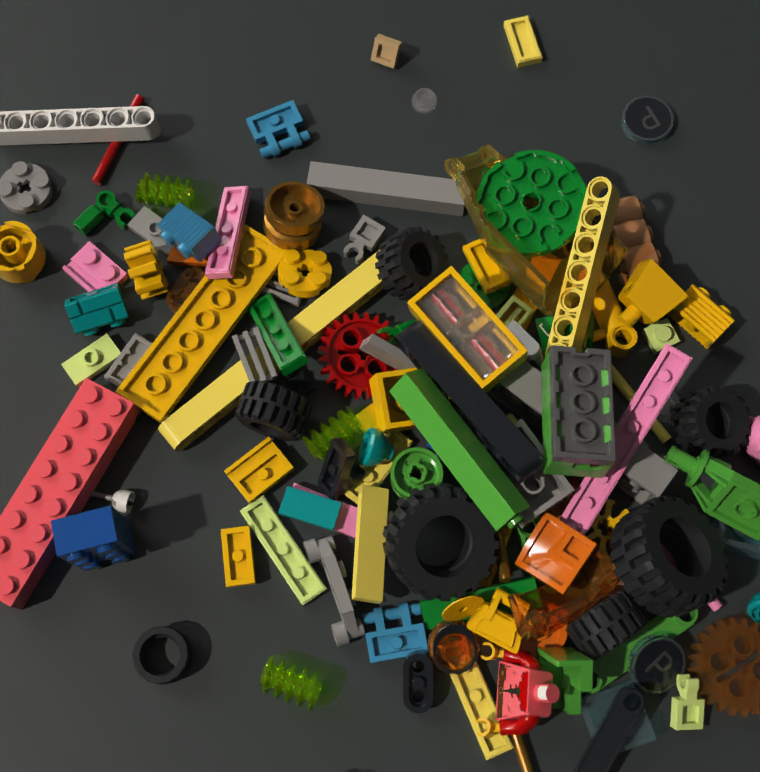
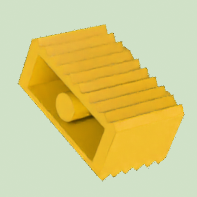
(701, 316)

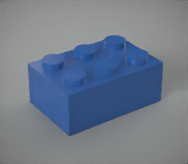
(94, 538)

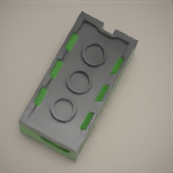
(577, 412)

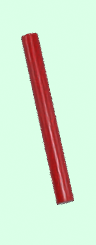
(112, 150)

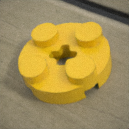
(309, 260)

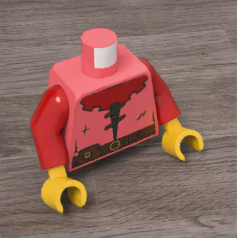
(522, 693)

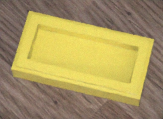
(522, 41)

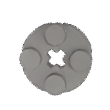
(18, 176)

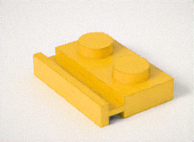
(259, 470)

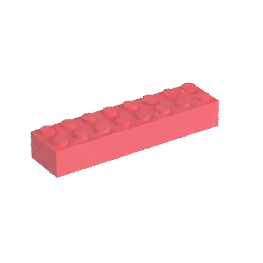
(59, 485)

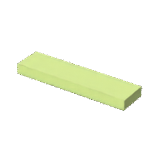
(283, 550)

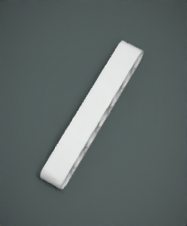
(78, 125)

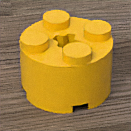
(20, 253)

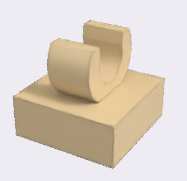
(386, 51)

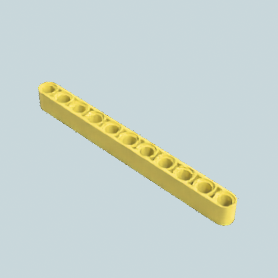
(308, 328)

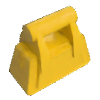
(495, 623)

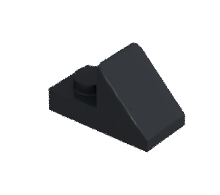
(339, 469)

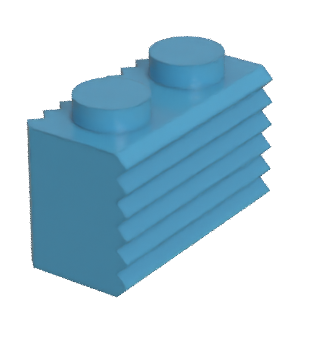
(189, 232)

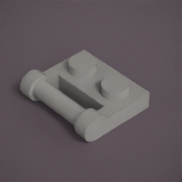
(534, 350)

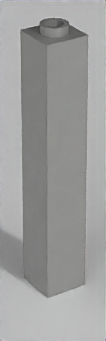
(386, 188)

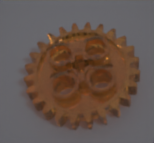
(721, 643)

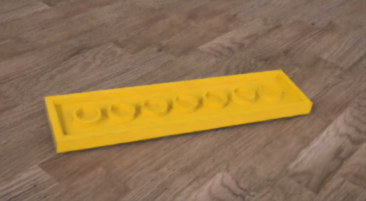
(200, 329)

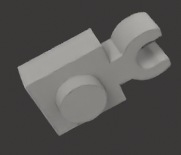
(364, 236)

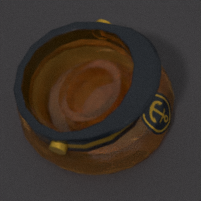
(453, 647)

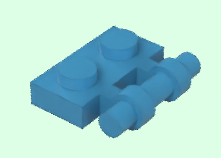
(275, 122)
(394, 642)

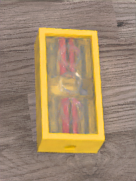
(468, 329)

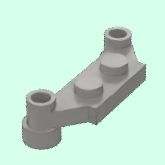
(335, 571)

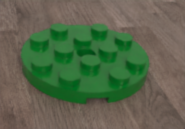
(536, 176)

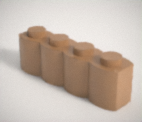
(635, 234)

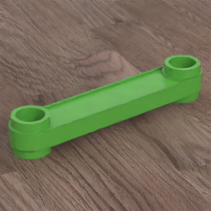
(617, 660)

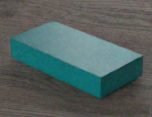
(310, 508)

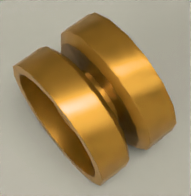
(293, 215)

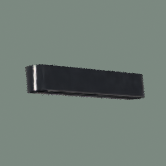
(470, 402)

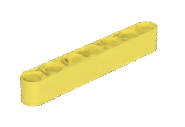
(580, 261)

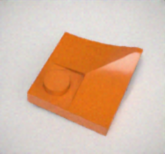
(555, 553)

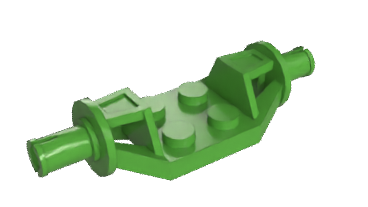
(731, 497)

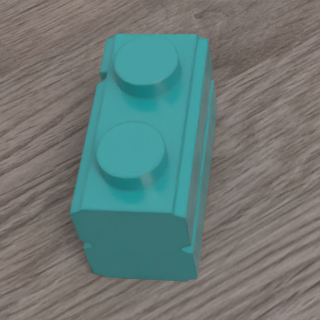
(97, 309)

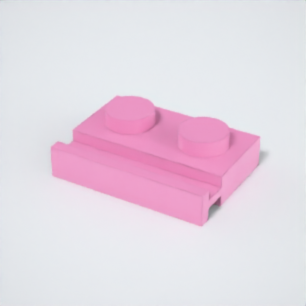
(94, 269)

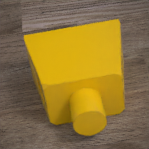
(649, 294)

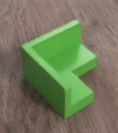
(571, 674)

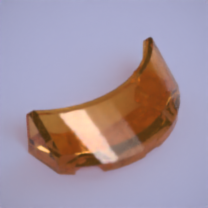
(547, 610)

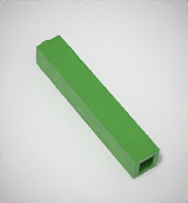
(460, 450)

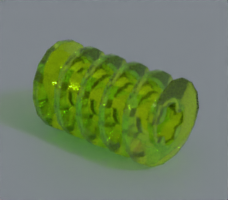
(165, 192)
(343, 427)
(290, 683)

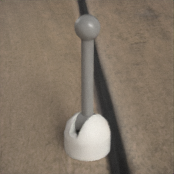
(119, 499)

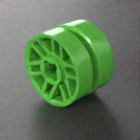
(417, 461)

